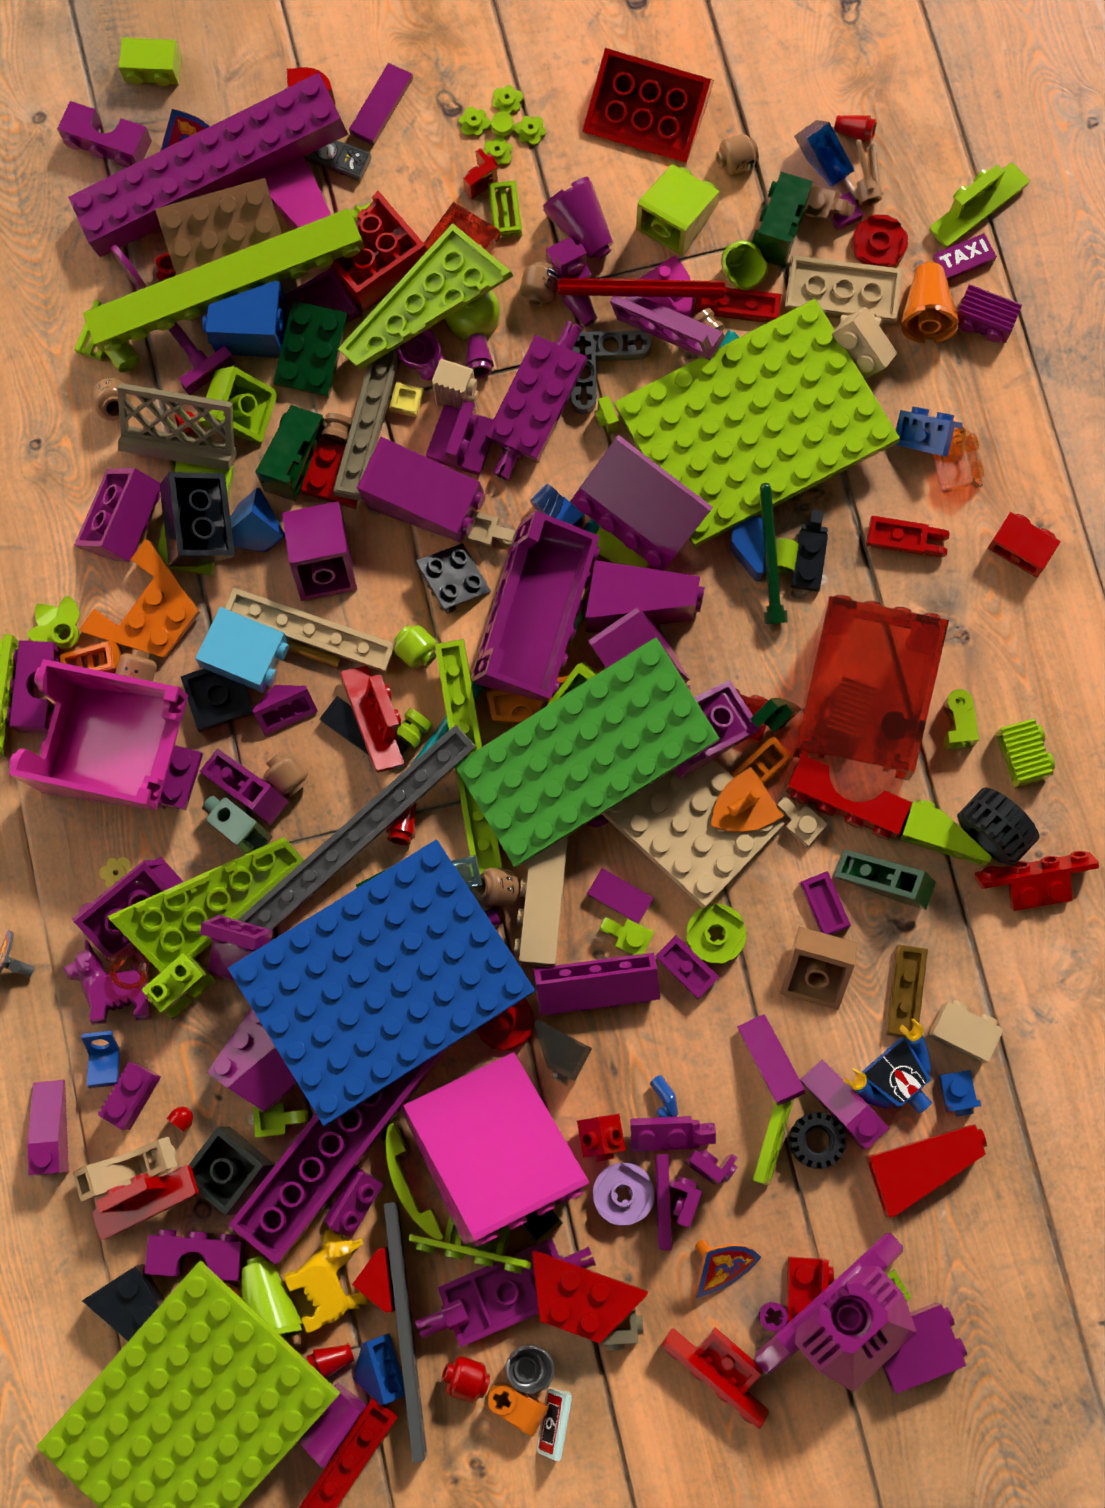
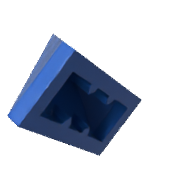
(379, 1370)

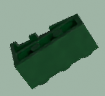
(782, 218)
(290, 452)

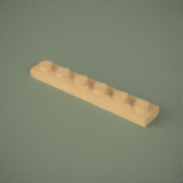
(314, 630)

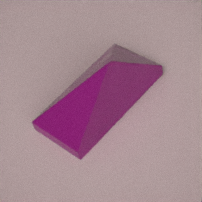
(283, 707)

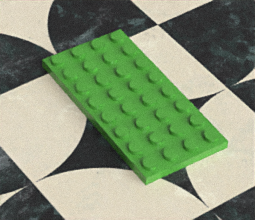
(586, 752)

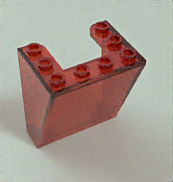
(870, 684)

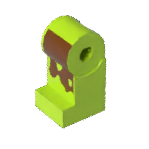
(962, 719)

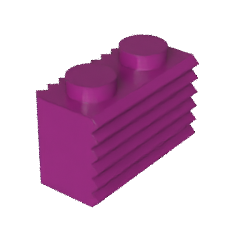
(987, 314)
(129, 1096)

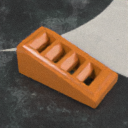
(108, 652)
(779, 747)

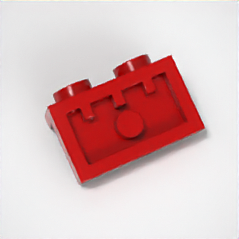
(806, 1281)

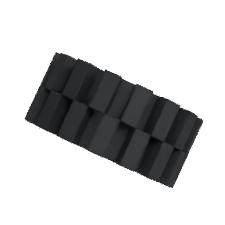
(836, 1140)

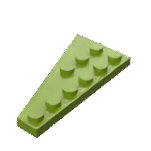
(438, 285)
(172, 919)

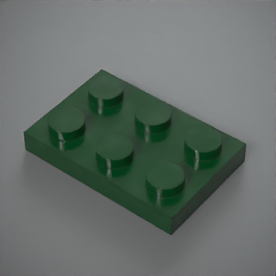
(311, 348)

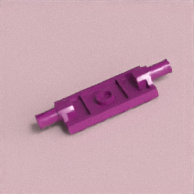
(536, 399)
(492, 1297)

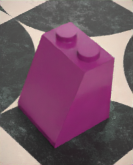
(319, 551)
(627, 636)

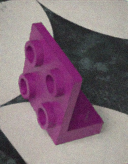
(232, 942)

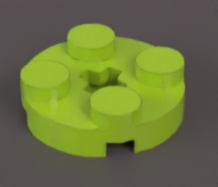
(733, 931)

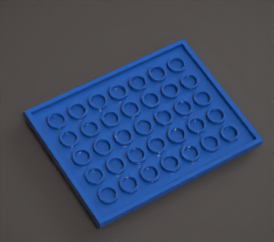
(380, 981)

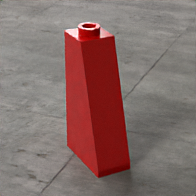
(919, 1167)

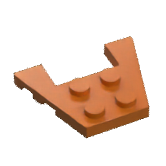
(156, 618)

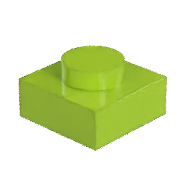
(606, 415)

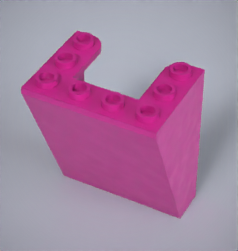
(104, 737)
(493, 1150)

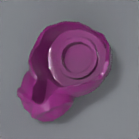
(422, 354)

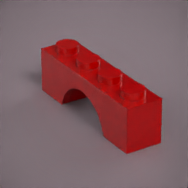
(813, 784)

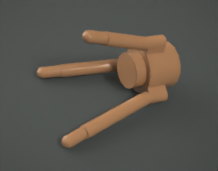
(868, 189)

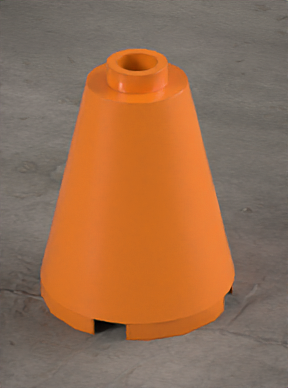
(929, 306)

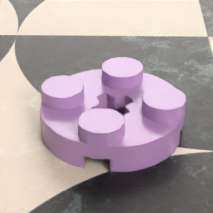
(640, 1188)

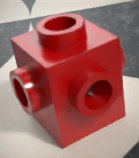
(601, 1136)

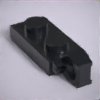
(810, 554)

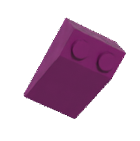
(728, 718)

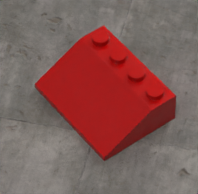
(647, 105)

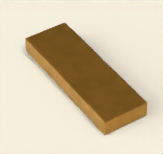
(906, 988)

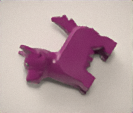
(102, 992)

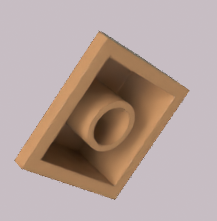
(819, 968)

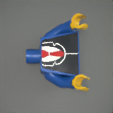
(897, 1074)

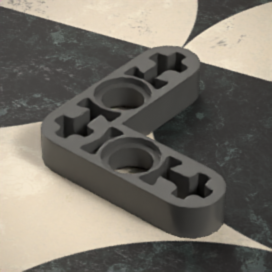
(596, 352)

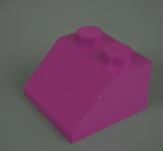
(332, 1426)

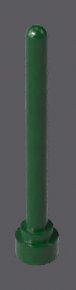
(775, 611)

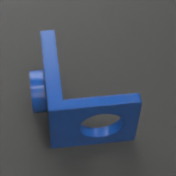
(102, 1060)

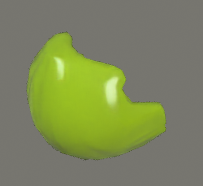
(743, 264)

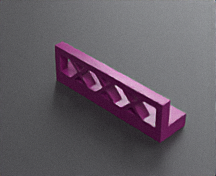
(668, 325)

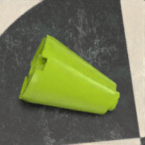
(269, 1298)

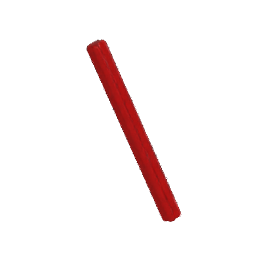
(641, 288)

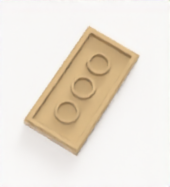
(844, 287)

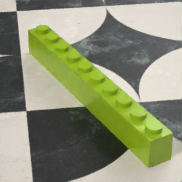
(249, 268)

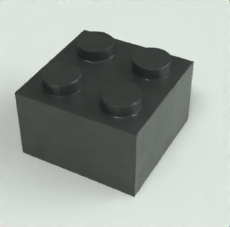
(229, 1170)

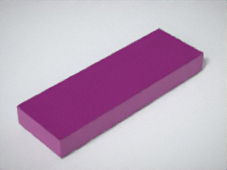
(381, 103)
(771, 1060)
(663, 1202)

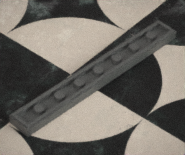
(405, 1332)

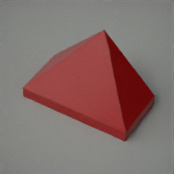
(376, 1280)

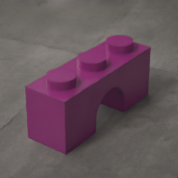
(124, 144)
(27, 712)
(167, 1253)

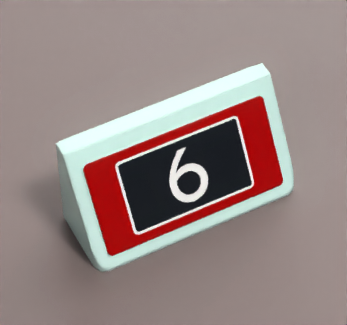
(554, 1424)

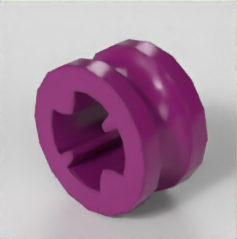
(770, 1325)

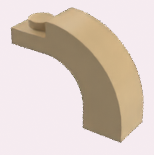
(99, 1177)

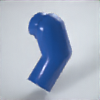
(667, 1097)

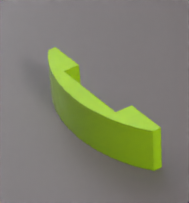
(394, 1147)

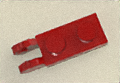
(905, 536)

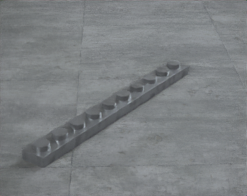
(360, 830)

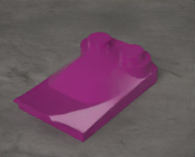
(139, 884)

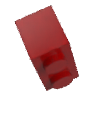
(1024, 544)

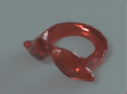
(139, 960)

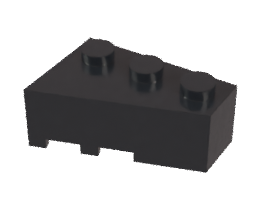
(126, 1301)

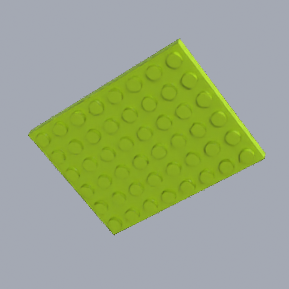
(763, 410)
(189, 1406)

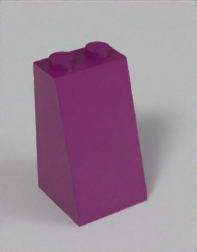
(420, 491)
(658, 593)

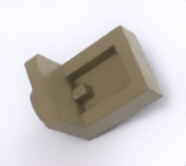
(619, 1337)

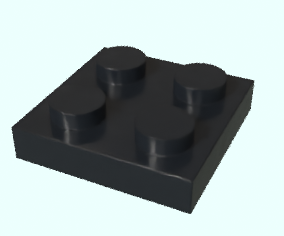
(215, 699)

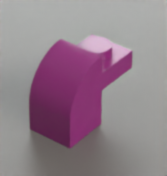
(568, 259)

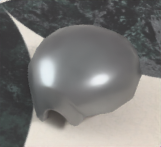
(529, 1369)

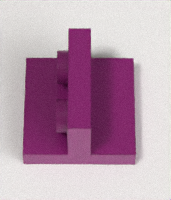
(461, 439)

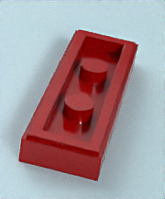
(743, 305)

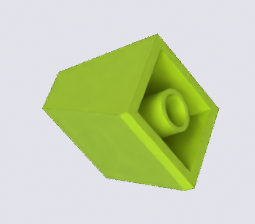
(676, 208)

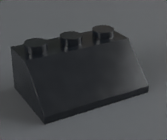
(196, 518)

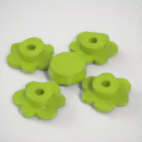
(502, 124)

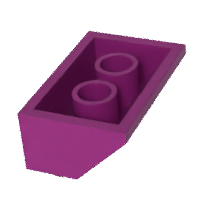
(119, 514)

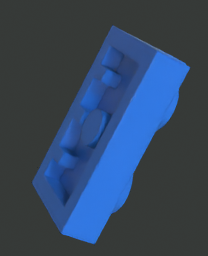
(926, 432)

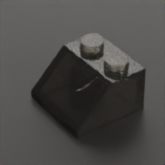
(562, 1053)

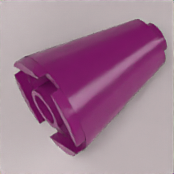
(581, 217)

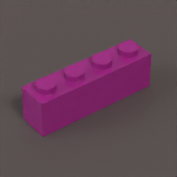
(597, 984)

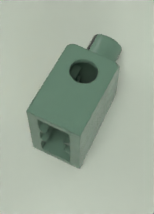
(235, 824)

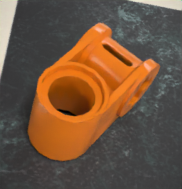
(522, 1410)

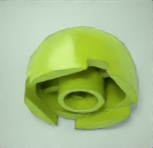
(476, 317)

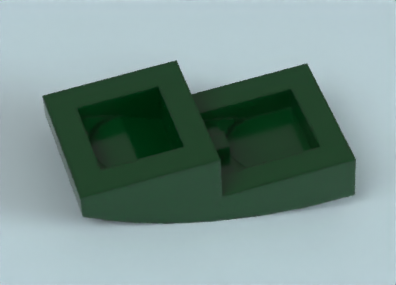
(775, 714)

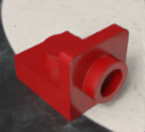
(478, 177)

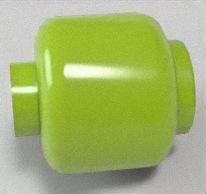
(415, 646)

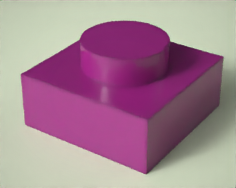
(841, 221)

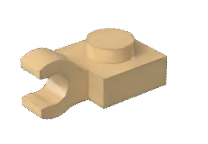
(487, 529)
(803, 824)

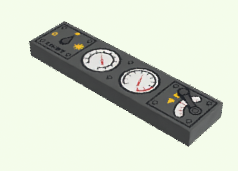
(342, 159)

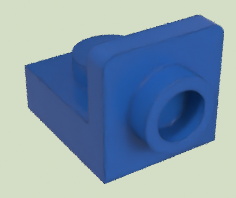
(959, 1093)

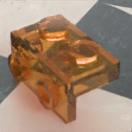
(961, 465)

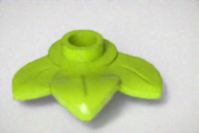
(55, 621)

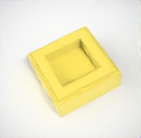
(406, 399)

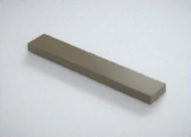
(366, 424)

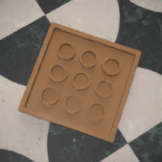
(219, 226)

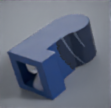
(551, 503)

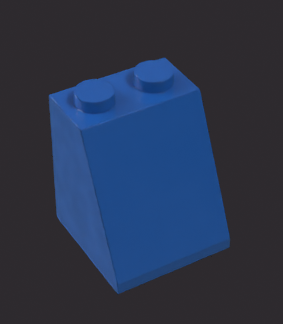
(249, 322)

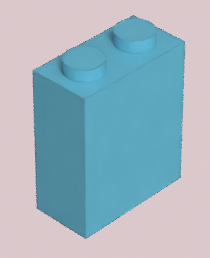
(242, 650)

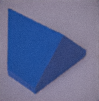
(255, 524)

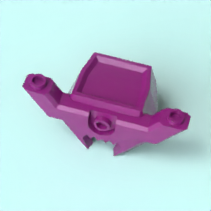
(850, 1324)

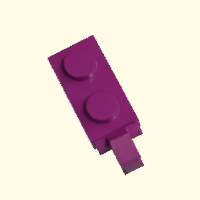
(670, 1133)

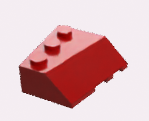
(387, 256)

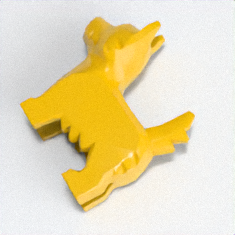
(321, 1281)

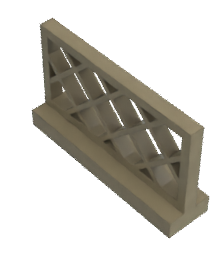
(176, 445)

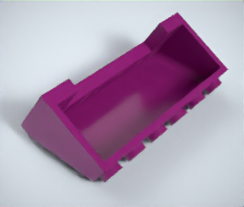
(536, 607)

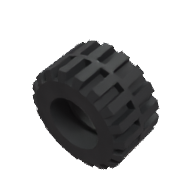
(998, 826)

